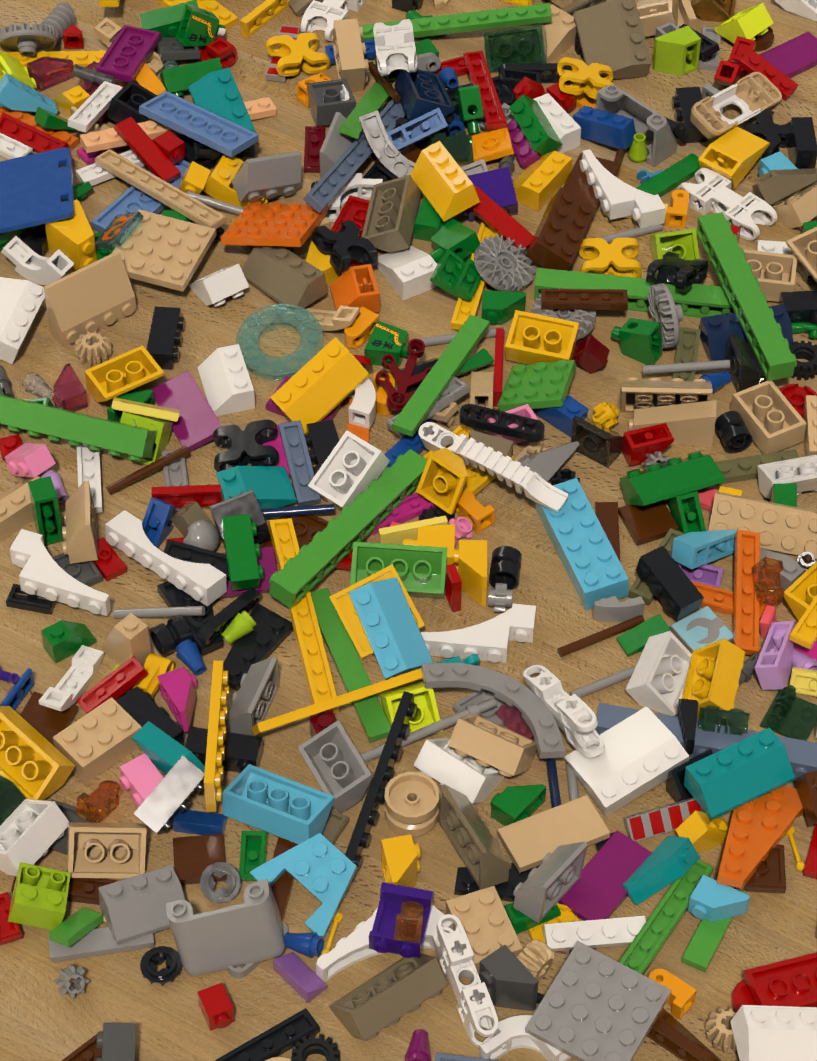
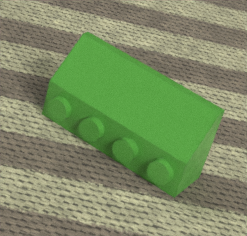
(419, 567)

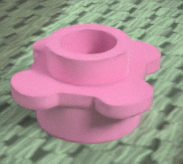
(462, 527)

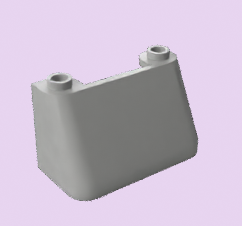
(653, 125)
(228, 934)

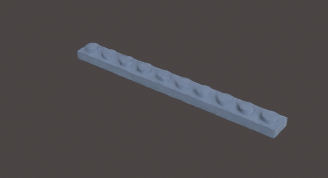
(350, 161)

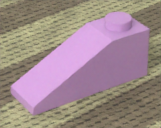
(775, 658)

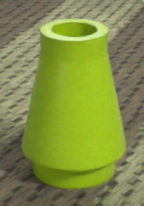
(638, 149)
(239, 627)

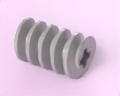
(60, 19)

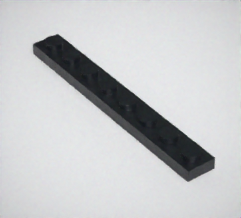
(383, 774)

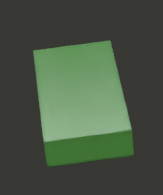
(75, 927)

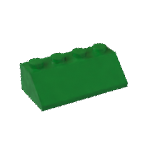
(671, 479)

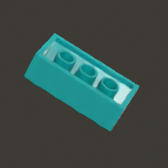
(221, 96)
(739, 773)

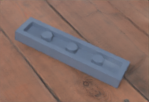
(298, 462)

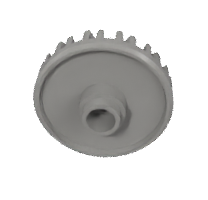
(27, 39)
(503, 264)
(666, 313)
(585, 318)

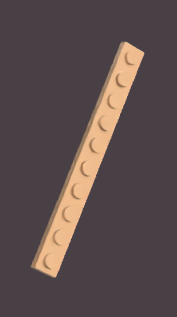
(111, 139)

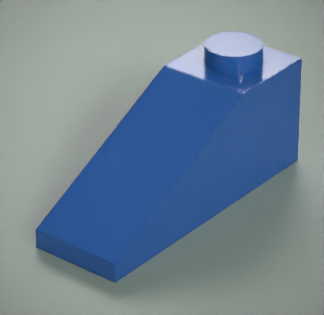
(563, 416)

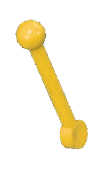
(800, 866)
(338, 919)

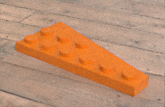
(755, 831)

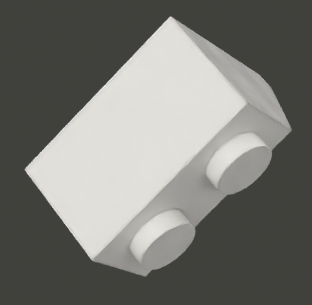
(220, 285)

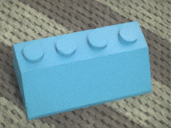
(390, 627)
(276, 804)

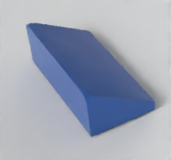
(18, 690)
(199, 822)

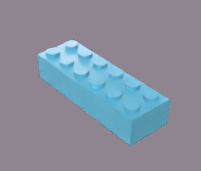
(584, 547)

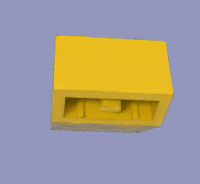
(733, 154)
(220, 184)

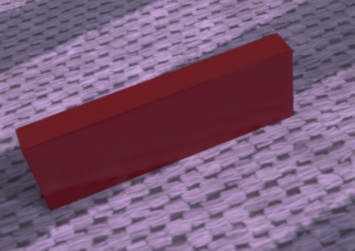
(313, 142)

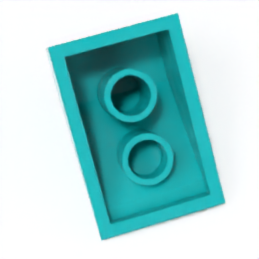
(268, 483)

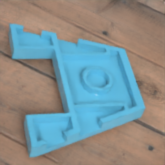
(318, 869)

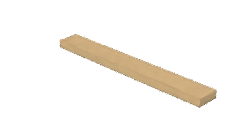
(160, 189)

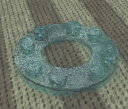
(266, 318)

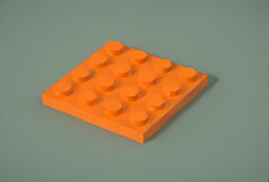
(273, 225)

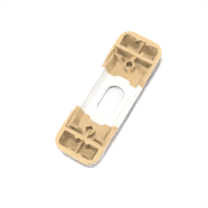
(750, 94)

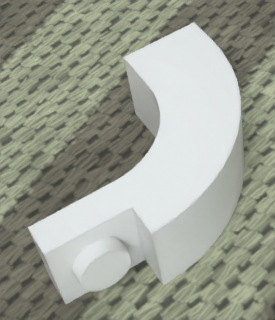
(355, 187)
(36, 267)
(363, 407)
(511, 1036)

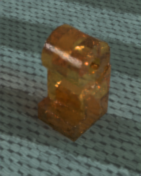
(767, 581)
(98, 803)
(409, 922)

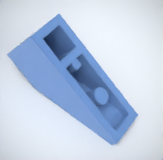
(417, 129)

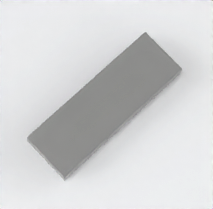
(712, 62)

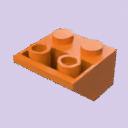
(356, 289)

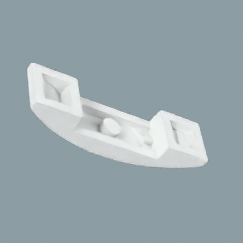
(75, 681)

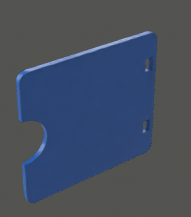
(35, 188)

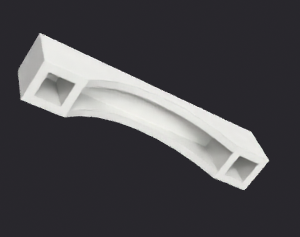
(196, 579)

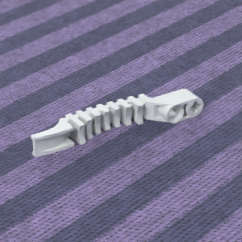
(535, 487)

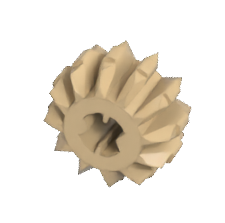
(93, 348)
(537, 958)
(718, 1031)

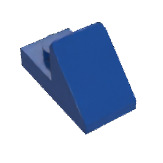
(156, 521)

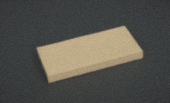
(542, 833)

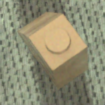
(481, 391)
(128, 639)

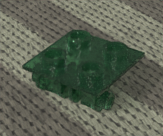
(790, 715)
(735, 719)

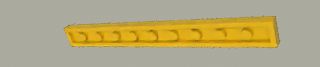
(304, 619)

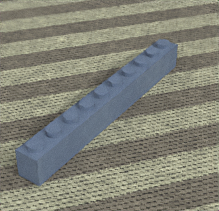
(801, 753)

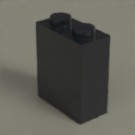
(802, 143)

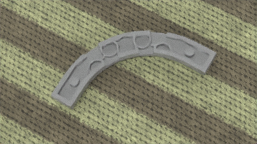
(390, 156)
(534, 712)

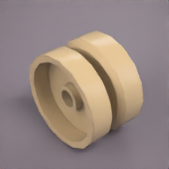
(411, 803)

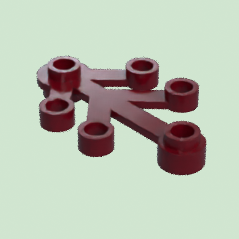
(404, 380)

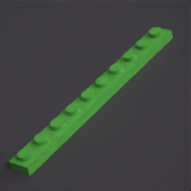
(473, 21)

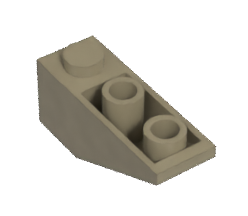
(782, 183)

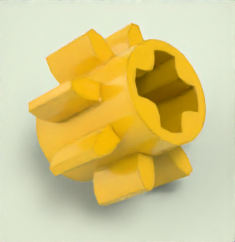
(606, 414)

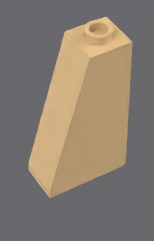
(688, 422)

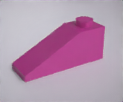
(179, 694)

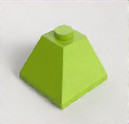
(681, 242)

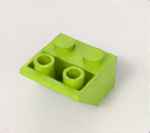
(677, 52)
(162, 435)
(39, 896)

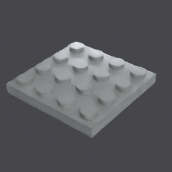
(597, 1008)

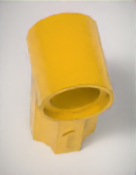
(155, 666)

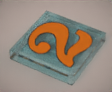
(118, 230)

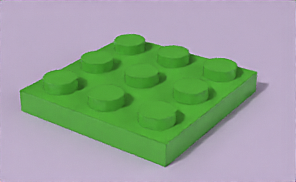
(537, 385)

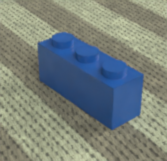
(605, 127)

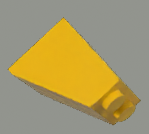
(73, 238)

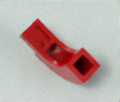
(729, 71)

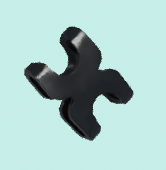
(769, 131)
(344, 246)
(677, 271)
(246, 445)

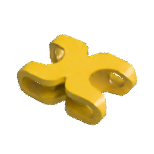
(297, 54)
(584, 77)
(611, 258)

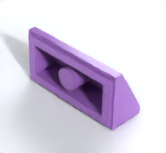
(704, 574)
(299, 976)

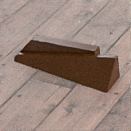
(678, 1040)

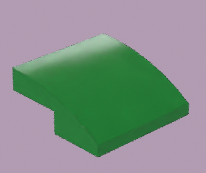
(456, 275)

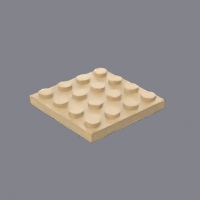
(165, 250)

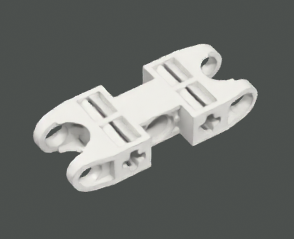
(322, 15)
(395, 47)
(716, 195)
(569, 711)
(457, 961)

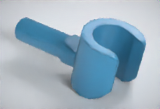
(644, 175)

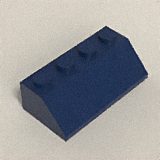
(422, 93)
(717, 328)

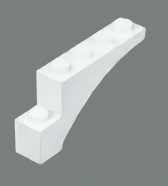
(618, 197)
(47, 579)
(486, 639)
(356, 946)

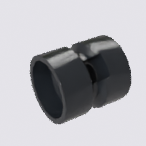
(733, 432)
(505, 567)
(171, 635)

